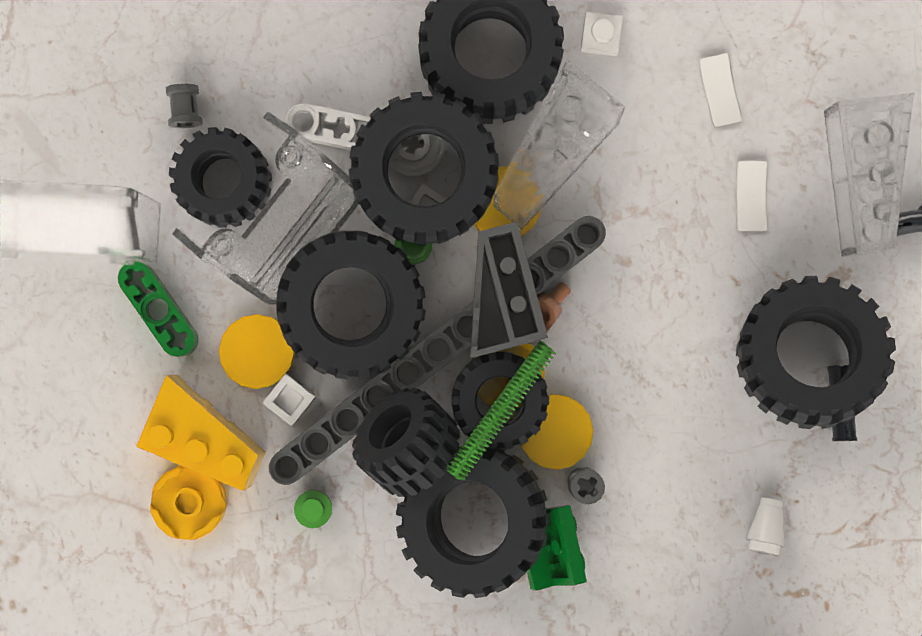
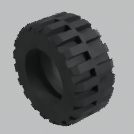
(491, 97)
(415, 117)
(847, 316)
(387, 341)
(488, 572)

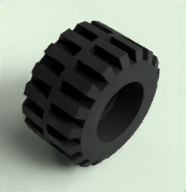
(195, 161)
(465, 399)
(406, 442)

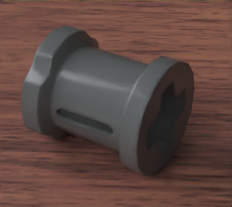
(183, 106)
(584, 496)

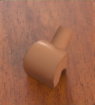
(551, 302)

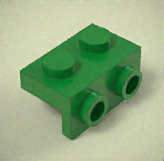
(561, 557)

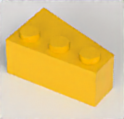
(198, 437)

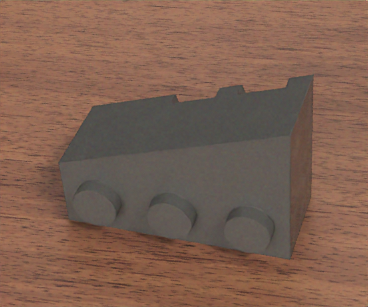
(504, 294)

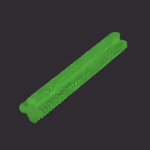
(499, 410)

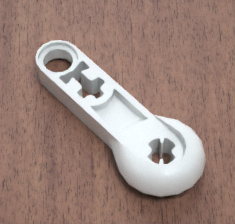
(408, 164)

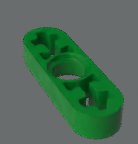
(150, 281)

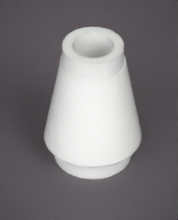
(767, 528)

